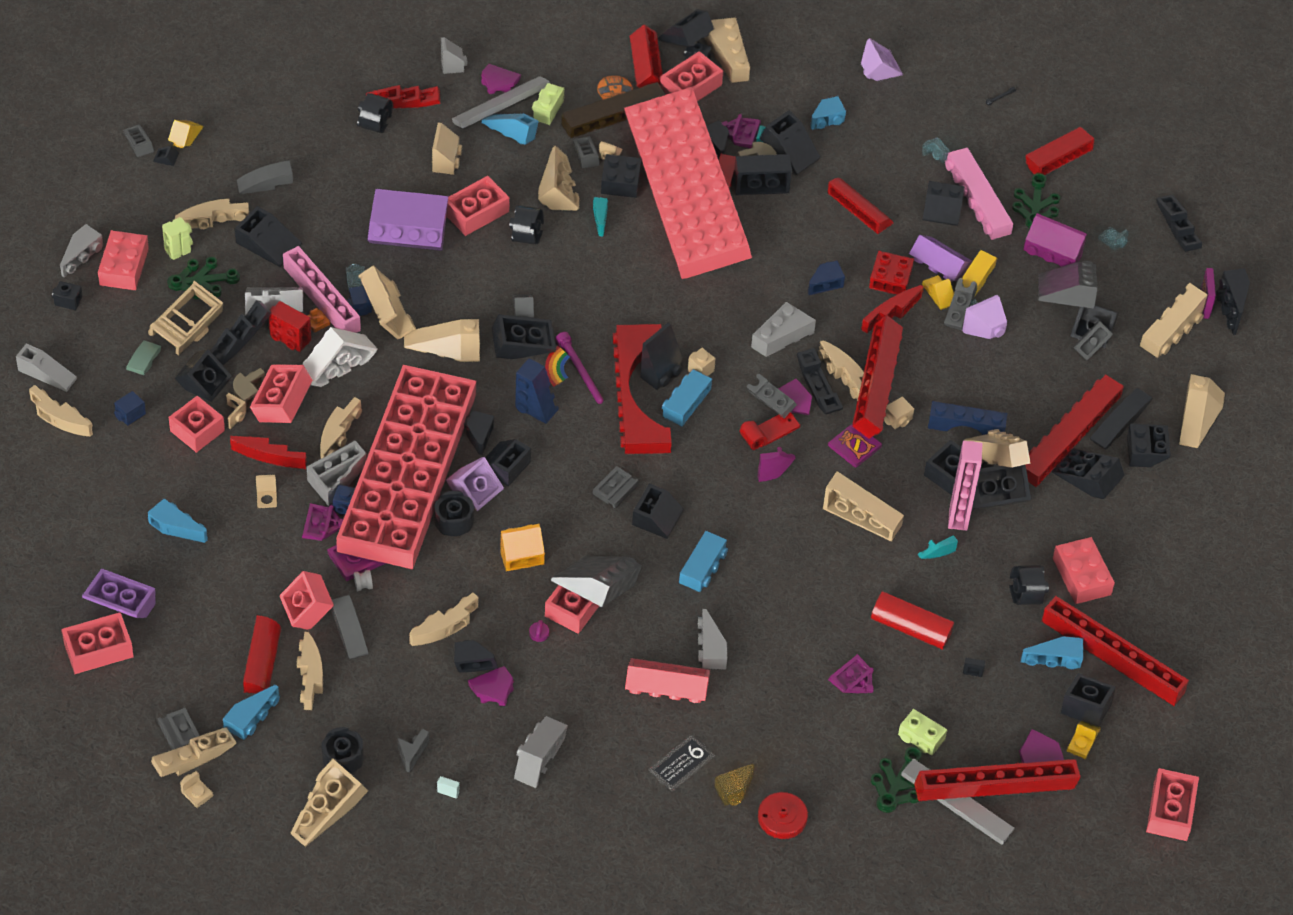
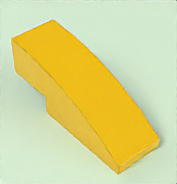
(979, 270)

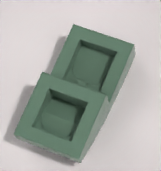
(143, 357)

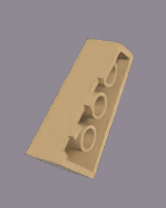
(729, 49)
(1175, 321)
(1002, 449)
(861, 507)

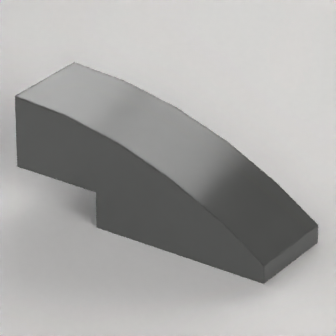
(266, 178)
(349, 627)

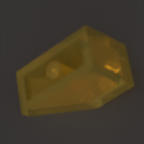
(734, 785)

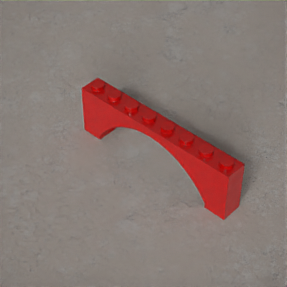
(639, 432)

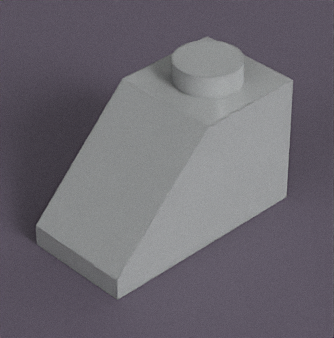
(452, 57)

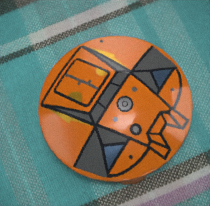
(613, 86)

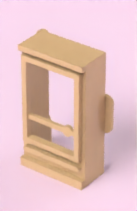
(386, 303)
(174, 333)

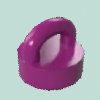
(539, 631)

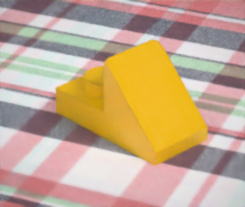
(939, 291)
(1083, 739)

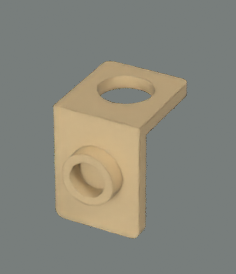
(605, 148)
(239, 412)
(266, 486)

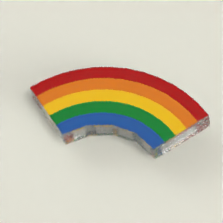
(555, 367)

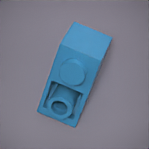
(828, 112)

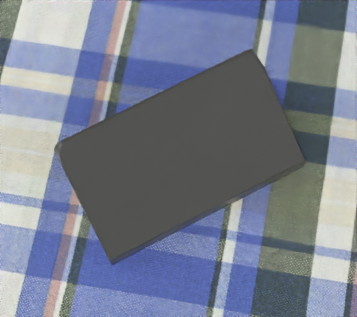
(1092, 340)

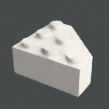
(337, 354)

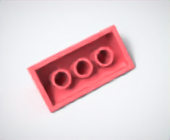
(667, 679)

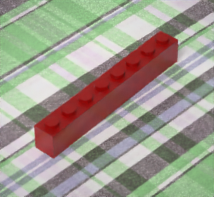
(877, 377)
(1072, 428)
(1115, 651)
(997, 780)

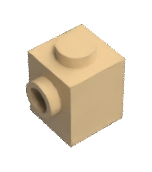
(701, 362)
(898, 413)

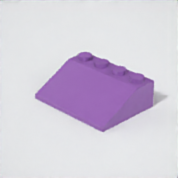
(408, 219)

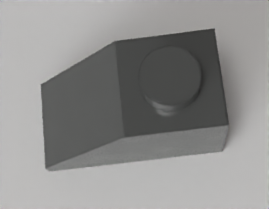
(523, 305)

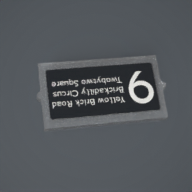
(681, 763)

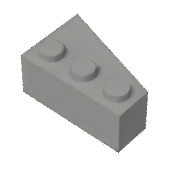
(272, 295)
(782, 329)
(336, 468)
(538, 750)

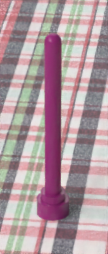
(564, 340)

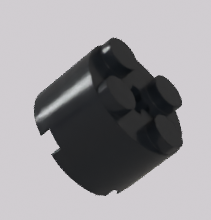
(374, 113)
(527, 225)
(454, 513)
(1028, 585)
(344, 748)

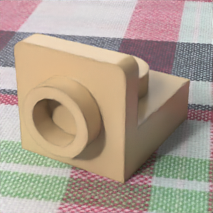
(195, 789)

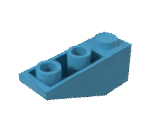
(516, 126)
(172, 521)
(1056, 652)
(246, 714)

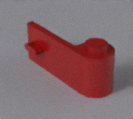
(769, 431)

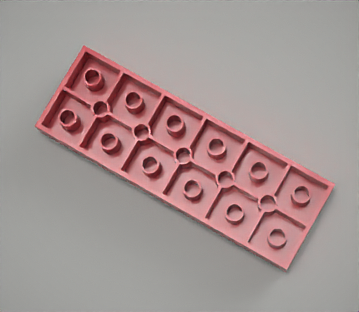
(687, 183)
(406, 467)

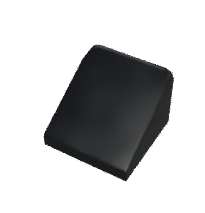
(166, 155)

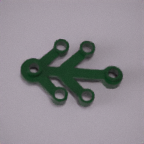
(1035, 204)
(202, 277)
(896, 783)

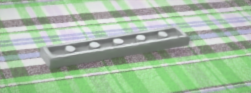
(500, 102)
(967, 809)

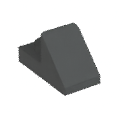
(412, 751)

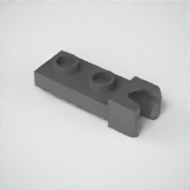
(959, 303)
(772, 396)

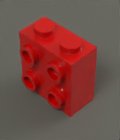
(891, 273)
(289, 326)

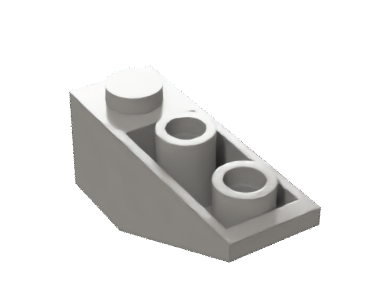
(81, 246)
(44, 368)
(713, 644)

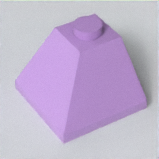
(879, 62)
(985, 319)
(477, 482)

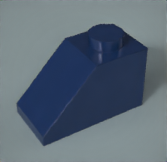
(826, 278)

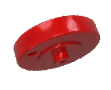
(782, 815)

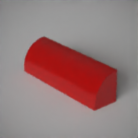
(646, 56)
(1060, 151)
(858, 205)
(912, 620)
(261, 655)

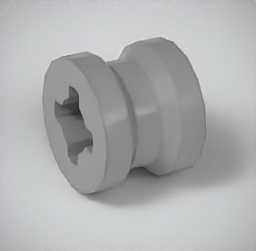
(363, 580)

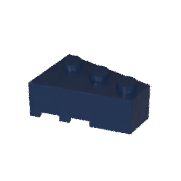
(533, 392)

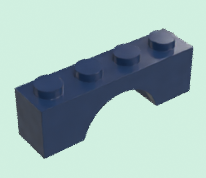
(946, 416)

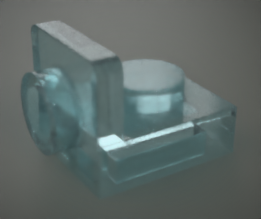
(937, 148)
(1113, 238)
(352, 275)

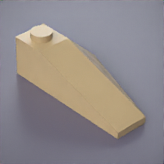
(556, 183)
(451, 339)
(1201, 409)
(330, 800)

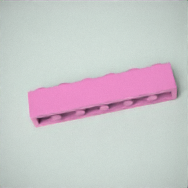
(979, 193)
(321, 290)
(965, 485)

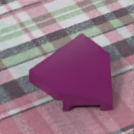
(498, 79)
(743, 131)
(799, 394)
(774, 464)
(321, 522)
(853, 677)
(493, 686)
(1040, 748)

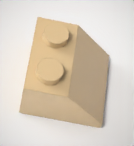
(445, 150)

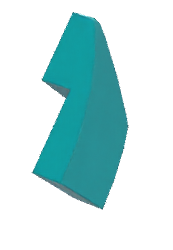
(940, 549)

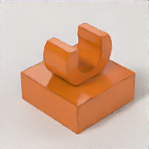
(318, 320)

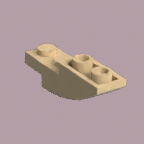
(220, 210)
(841, 366)
(63, 416)
(337, 425)
(441, 626)
(311, 669)
(199, 751)

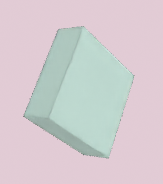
(448, 787)

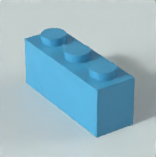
(686, 397)
(703, 561)

